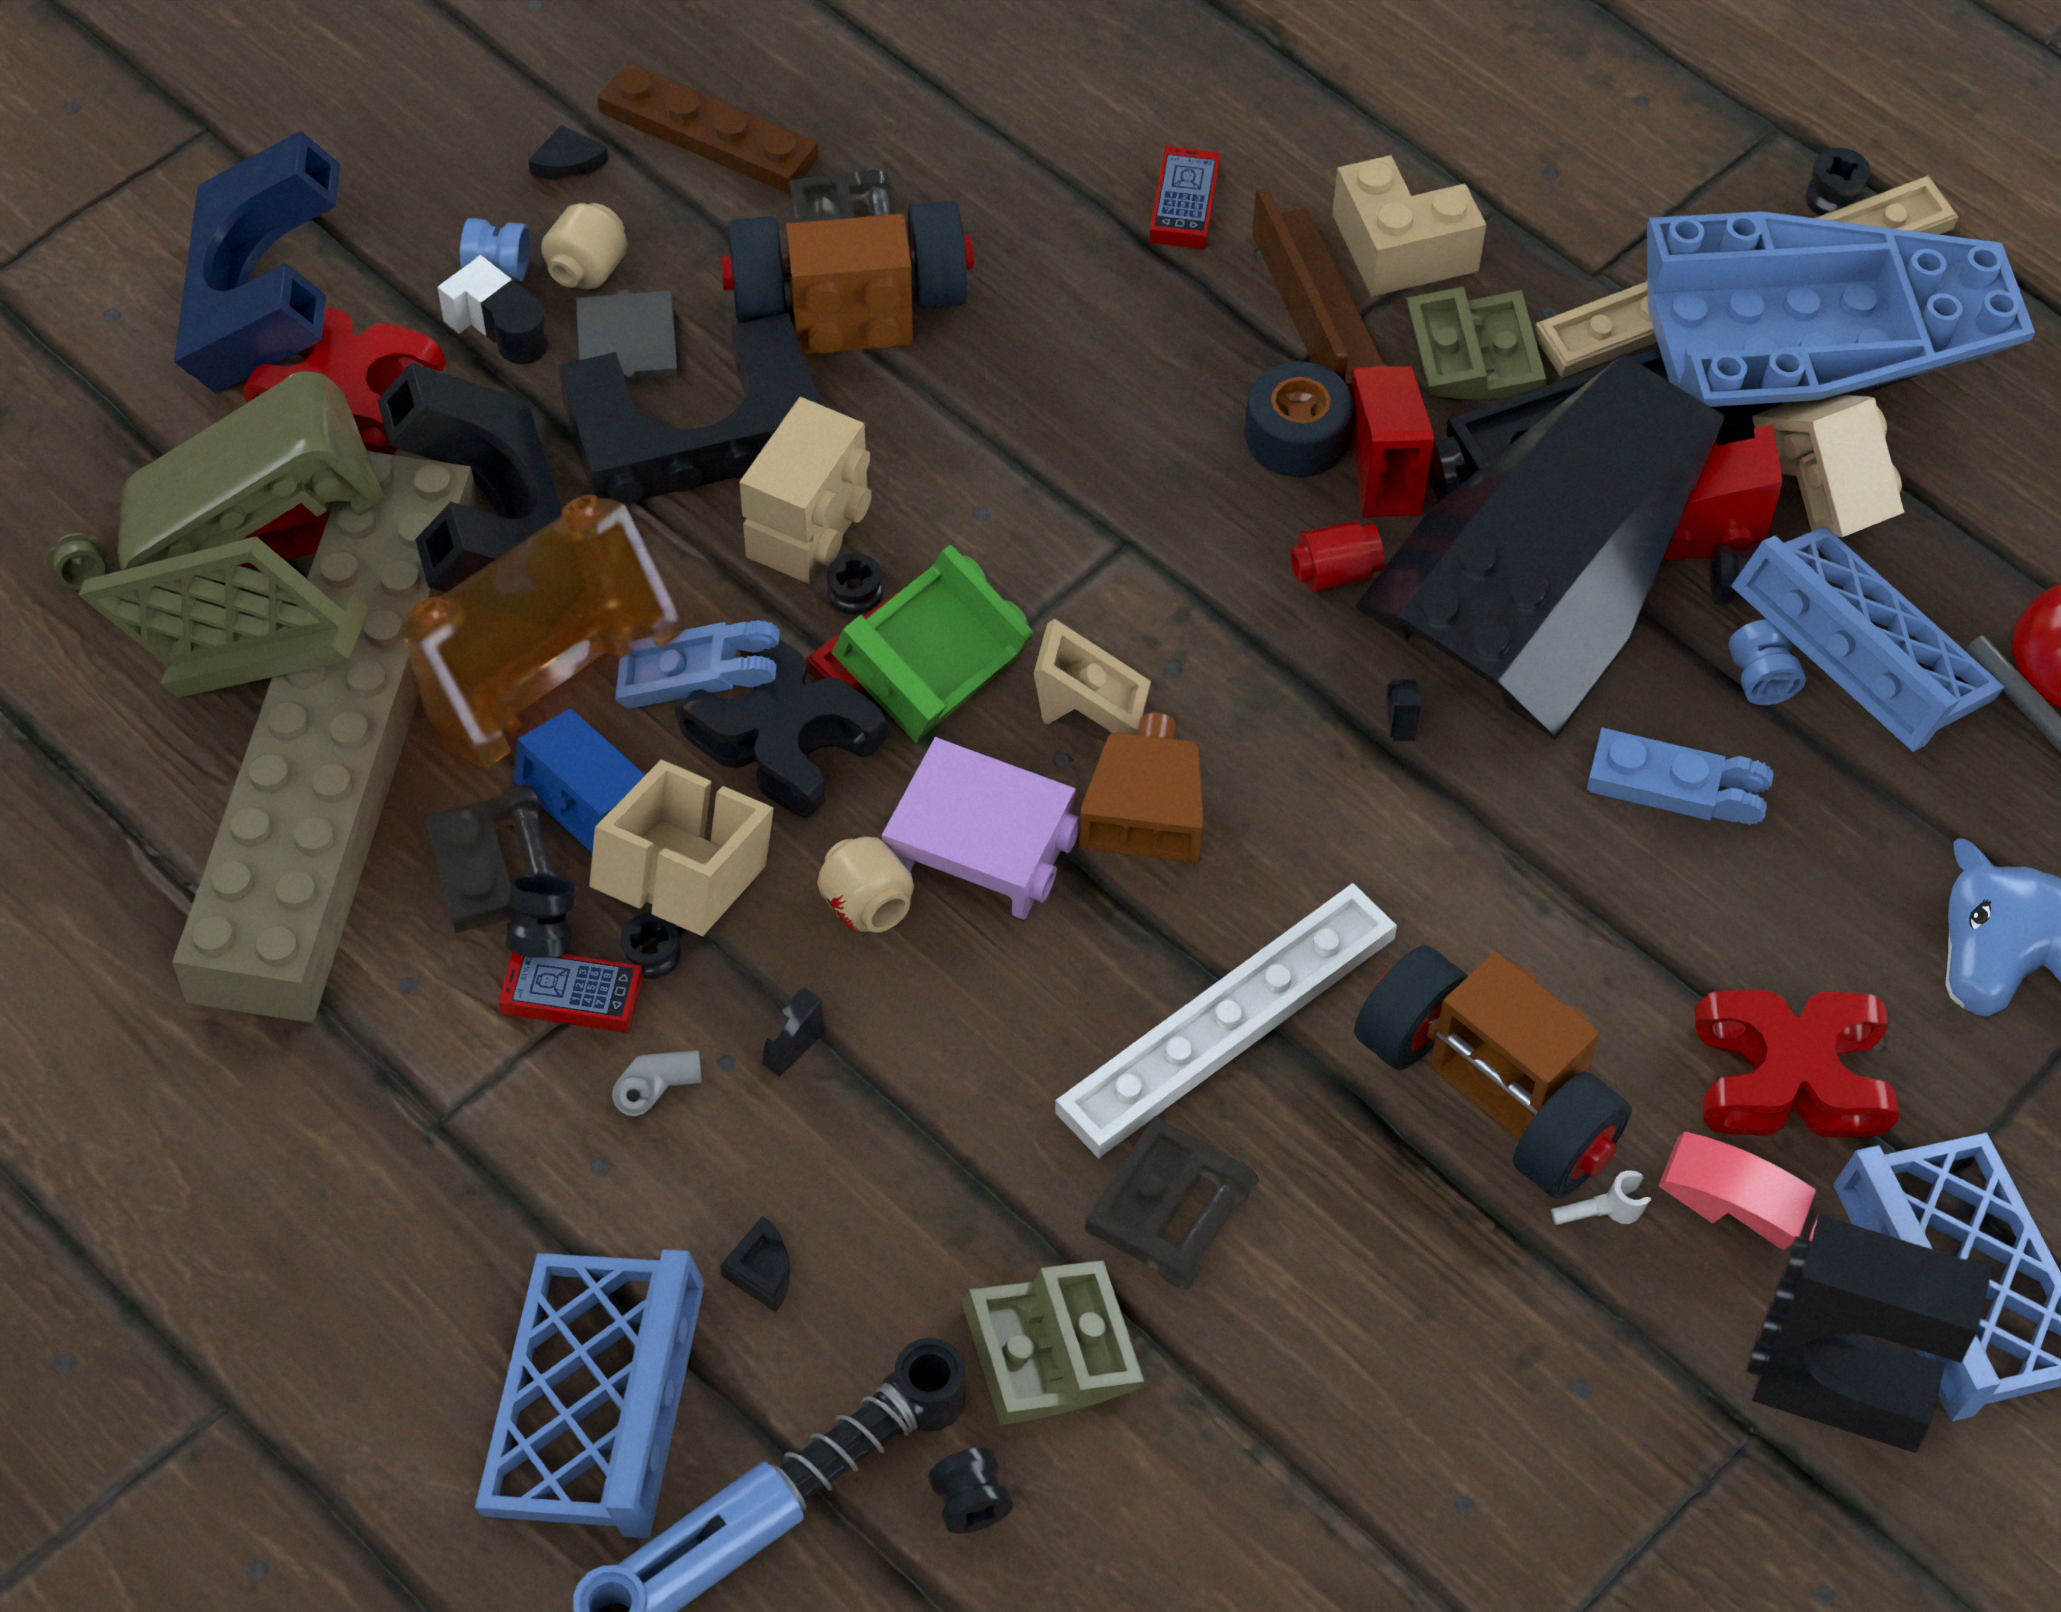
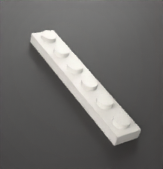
(1224, 1020)

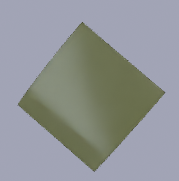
(1476, 345)
(1052, 1342)

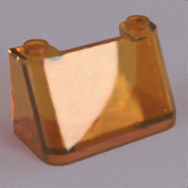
(534, 624)

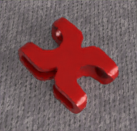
(359, 366)
(1796, 1064)

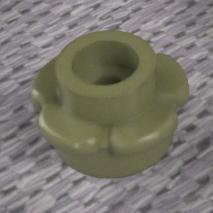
(73, 572)

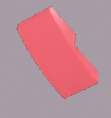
(1725, 1179)

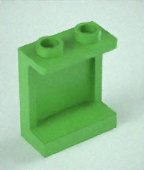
(934, 643)

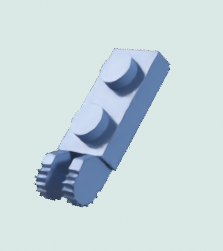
(696, 661)
(1679, 778)

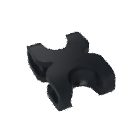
(783, 726)

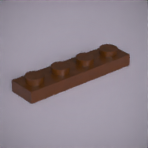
(707, 127)

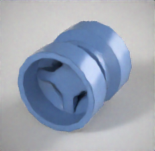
(503, 247)
(1768, 667)

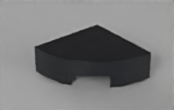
(567, 153)
(1443, 466)
(1403, 709)
(798, 1034)
(760, 1265)

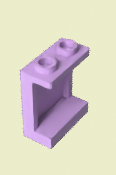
(984, 823)

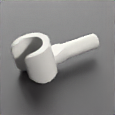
(1613, 1203)

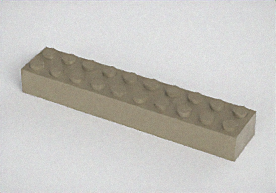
(318, 767)

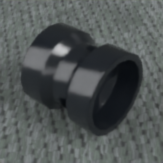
(540, 915)

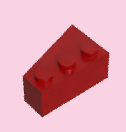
(1731, 498)

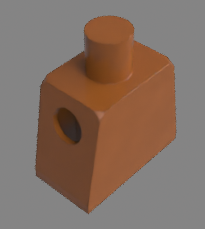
(1145, 795)

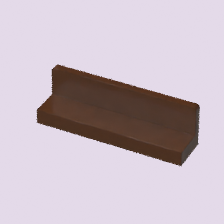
(1312, 288)

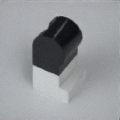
(497, 308)

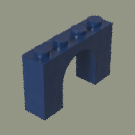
(238, 214)

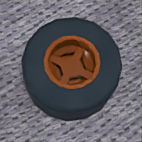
(1298, 419)

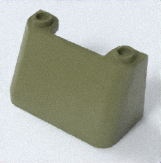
(247, 471)

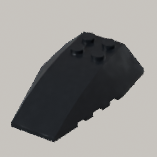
(1554, 543)

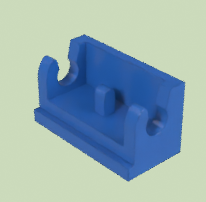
(574, 773)

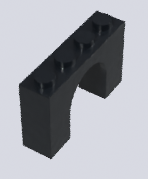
(499, 440)
(640, 459)
(1874, 1286)

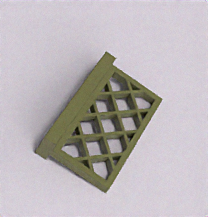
(236, 646)

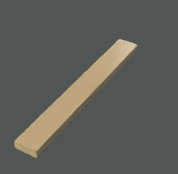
(1623, 322)

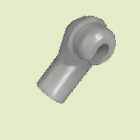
(650, 1077)

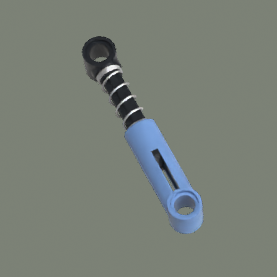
(770, 1498)

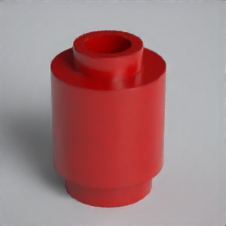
(1337, 555)

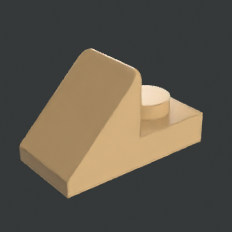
(1085, 678)

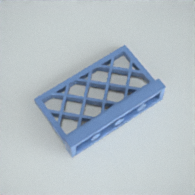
(1868, 662)
(1879, 1204)
(650, 1399)

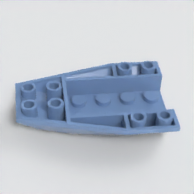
(1820, 305)

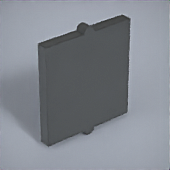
(632, 326)

